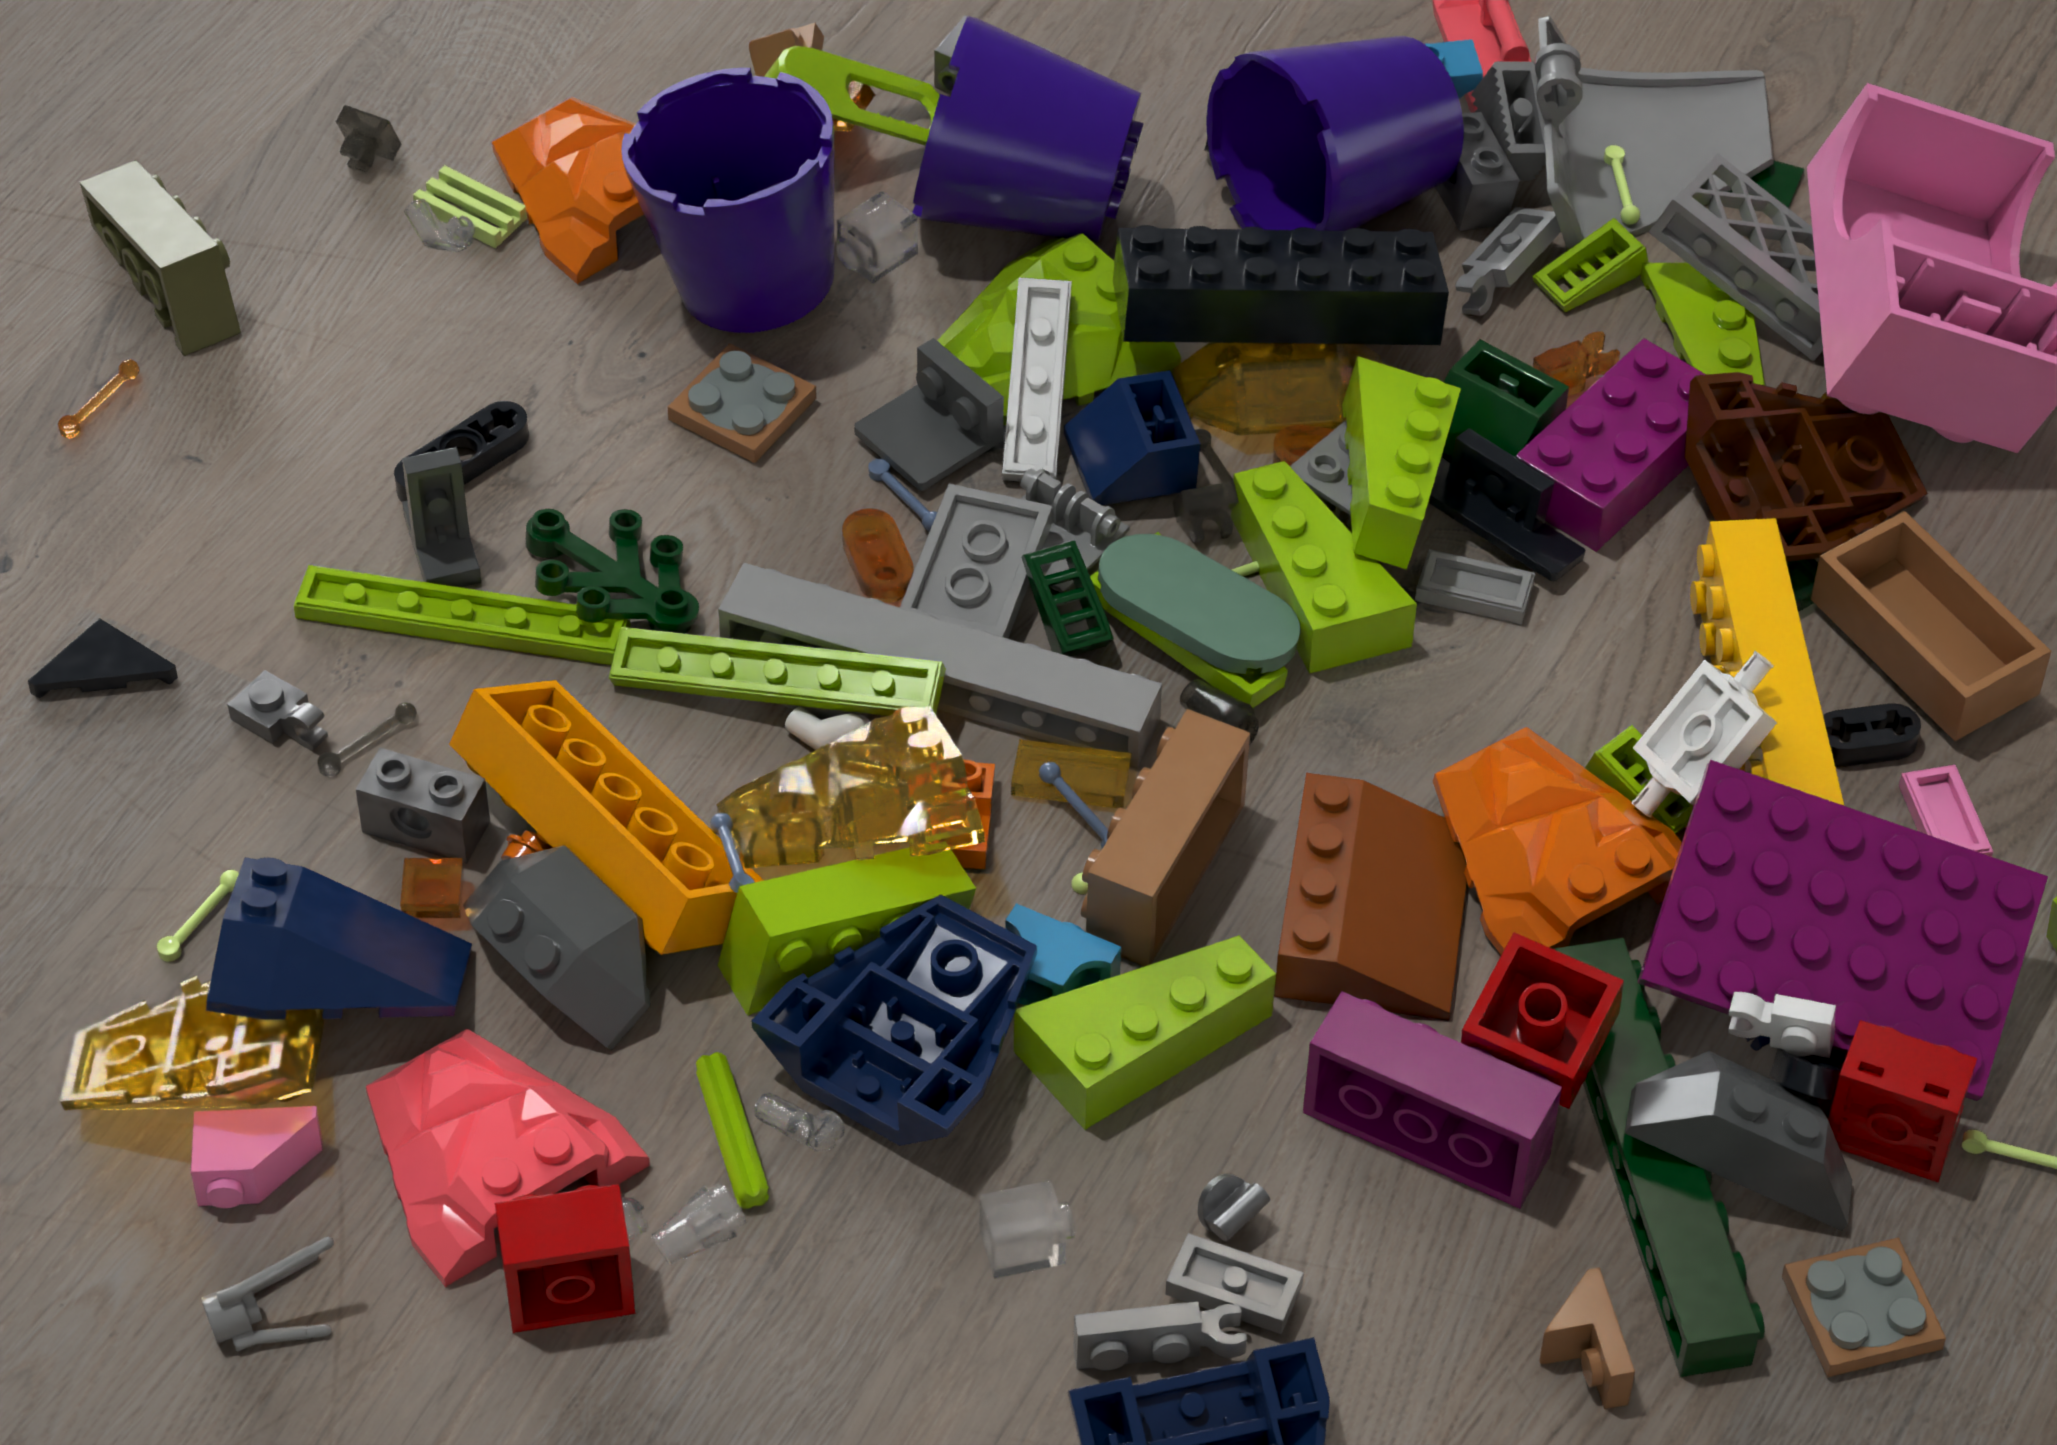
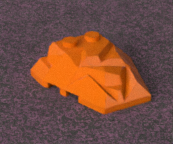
(572, 183)
(1548, 840)

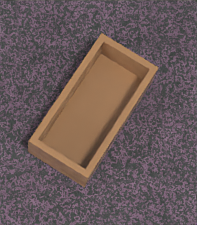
(1930, 625)
(1166, 835)

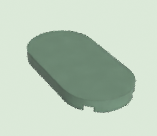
(1198, 603)

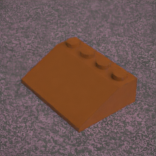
(1371, 901)

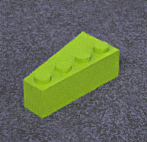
(1394, 454)
(1306, 557)
(811, 915)

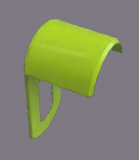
(832, 77)

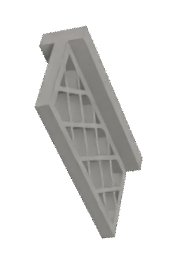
(1744, 267)

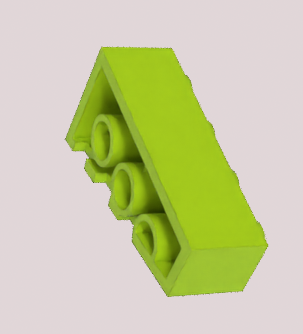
(1142, 1026)

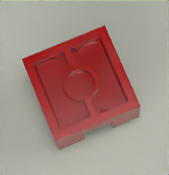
(1900, 1100)

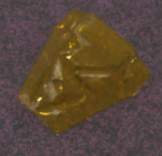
(869, 788)

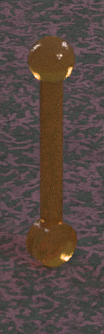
(70, 424)

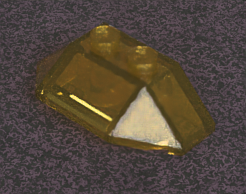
(1268, 384)

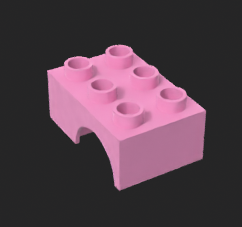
(1922, 270)

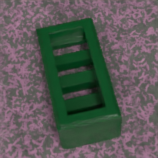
(1099, 631)

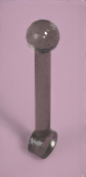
(1205, 440)
(330, 763)

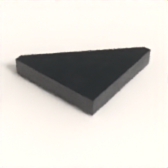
(101, 661)

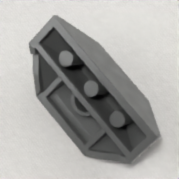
(567, 938)
(1745, 1133)

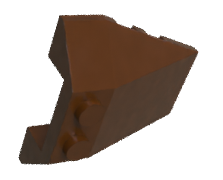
(1796, 461)

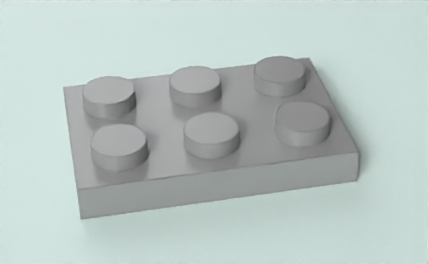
(974, 561)

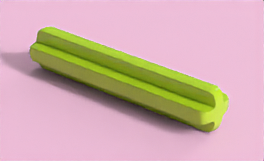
(732, 1130)

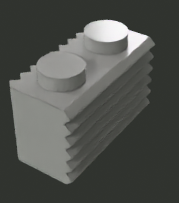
(1512, 111)

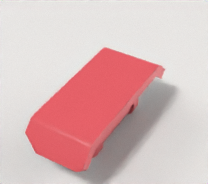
(1488, 25)

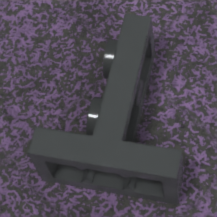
(439, 518)

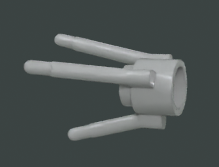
(236, 1309)

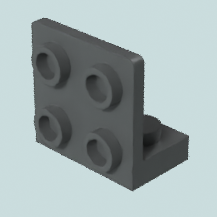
(937, 422)

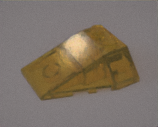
(191, 1057)

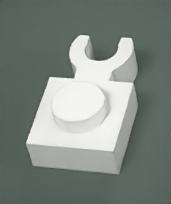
(1790, 1022)

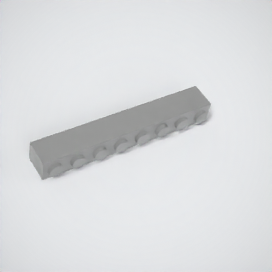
(984, 676)

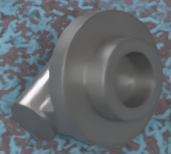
(1229, 1204)

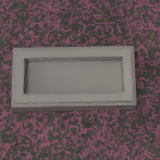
(1475, 586)

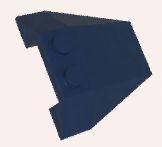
(324, 946)
(904, 1023)
(1262, 1401)

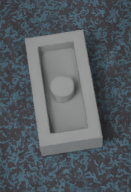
(1225, 1275)

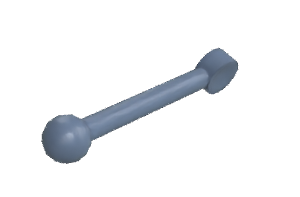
(880, 471)
(1051, 774)
(721, 825)

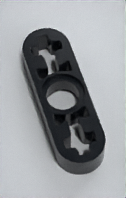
(487, 425)

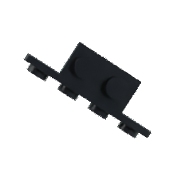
(1503, 504)

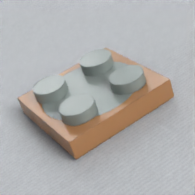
(742, 402)
(1863, 1307)

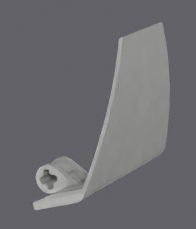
(1662, 122)

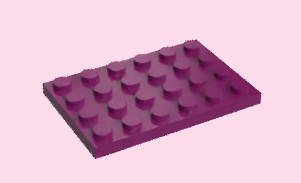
(1841, 913)

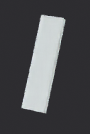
(1037, 377)

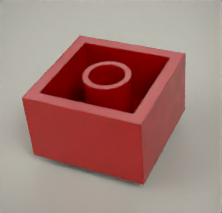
(1545, 1013)
(565, 1257)

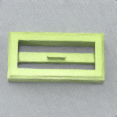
(475, 202)

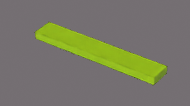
(455, 614)
(774, 672)

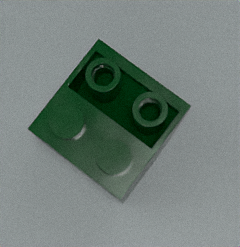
(1502, 399)

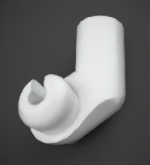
(821, 732)

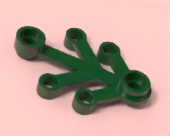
(665, 606)

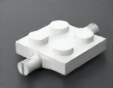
(1705, 721)

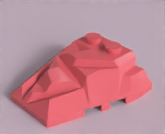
(481, 1130)

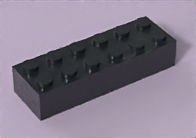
(1279, 286)

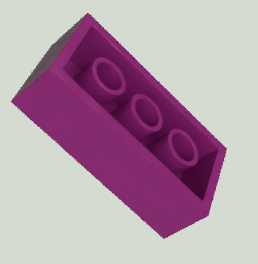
(1615, 444)
(1431, 1099)

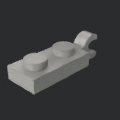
(1505, 255)
(1155, 1334)

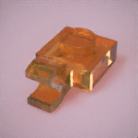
(1577, 361)

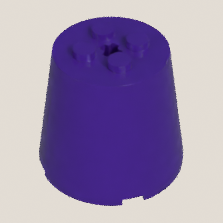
(1332, 131)
(1026, 141)
(739, 195)

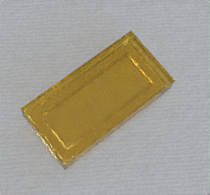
(1093, 774)

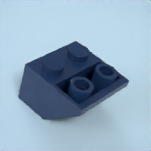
(1135, 441)

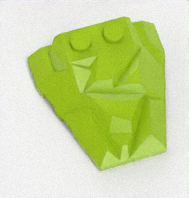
(1095, 342)

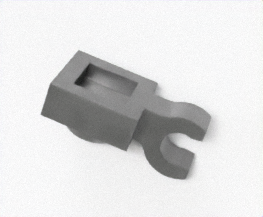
(276, 707)

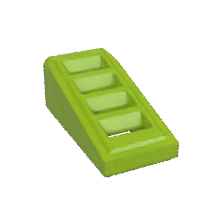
(1596, 247)
(1607, 767)

